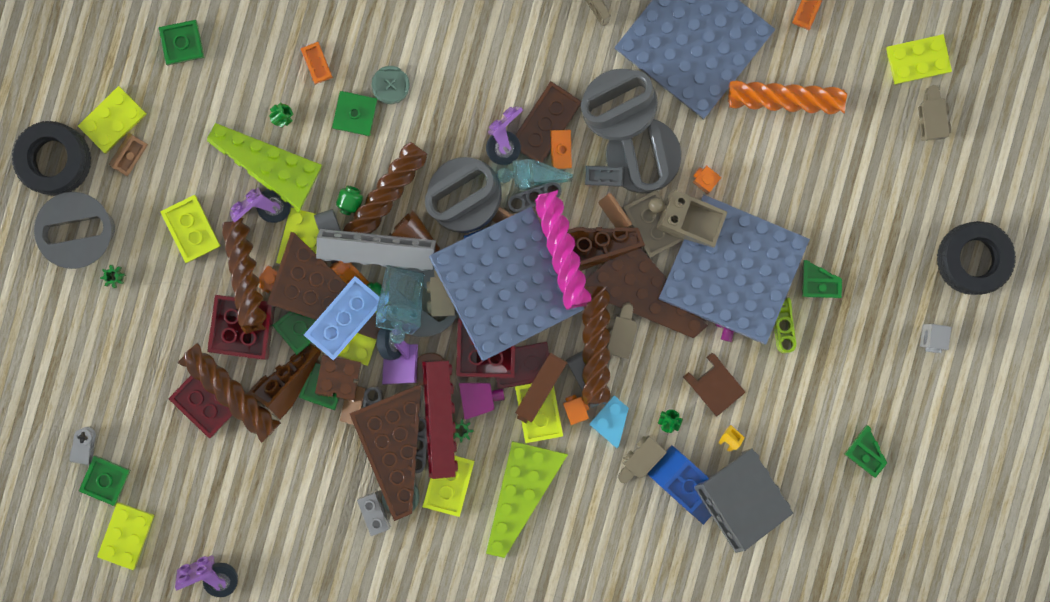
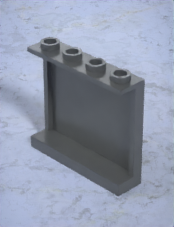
(744, 501)

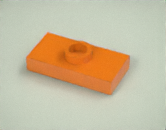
(806, 13)
(316, 63)
(561, 149)
(347, 271)

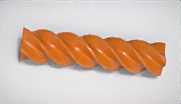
(791, 97)

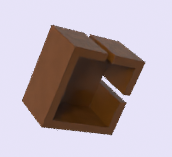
(338, 378)

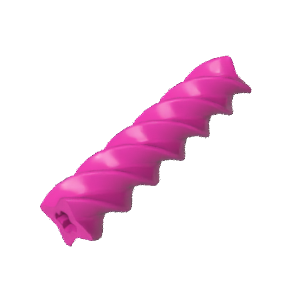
(561, 246)

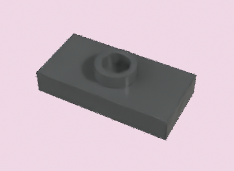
(604, 176)

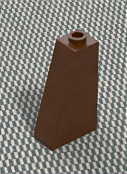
(540, 388)

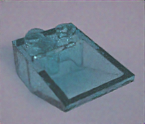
(531, 173)
(400, 302)

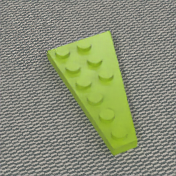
(273, 167)
(523, 485)

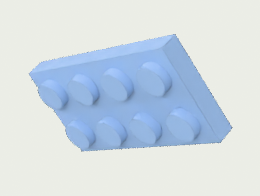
(343, 318)

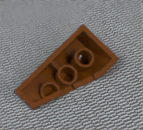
(603, 244)
(283, 386)

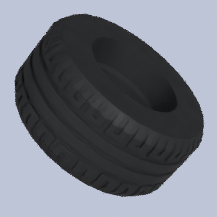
(26, 152)
(1001, 252)

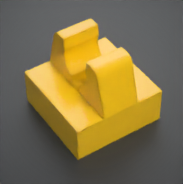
(732, 437)

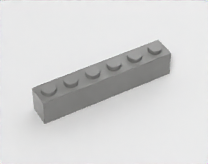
(375, 249)

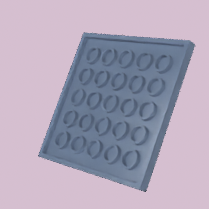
(695, 47)
(739, 279)
(503, 283)

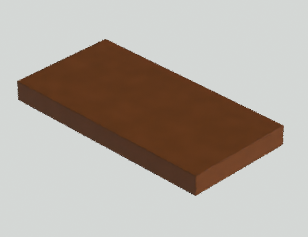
(550, 112)

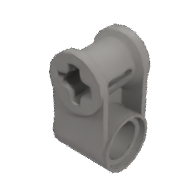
(82, 449)

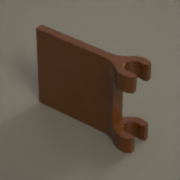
(716, 386)

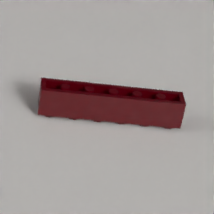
(439, 419)

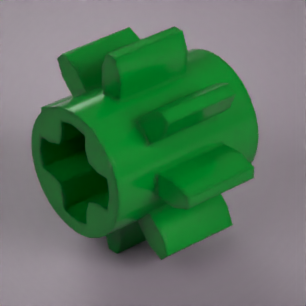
(281, 115)
(118, 275)
(670, 421)
(457, 434)

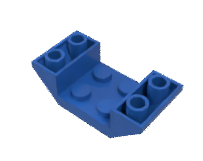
(678, 478)

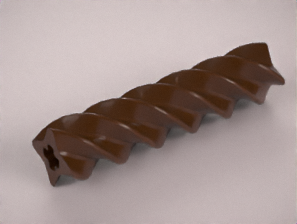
(388, 189)
(243, 280)
(595, 352)
(229, 392)

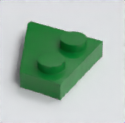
(819, 282)
(867, 453)

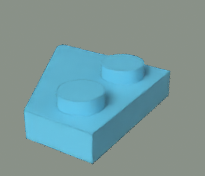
(611, 421)

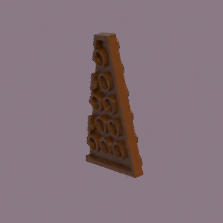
(640, 282)
(308, 285)
(390, 442)

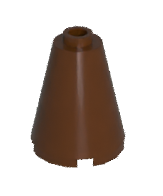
(412, 227)

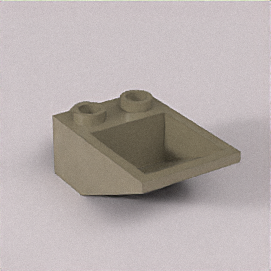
(694, 218)

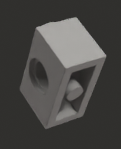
(935, 338)
(374, 513)

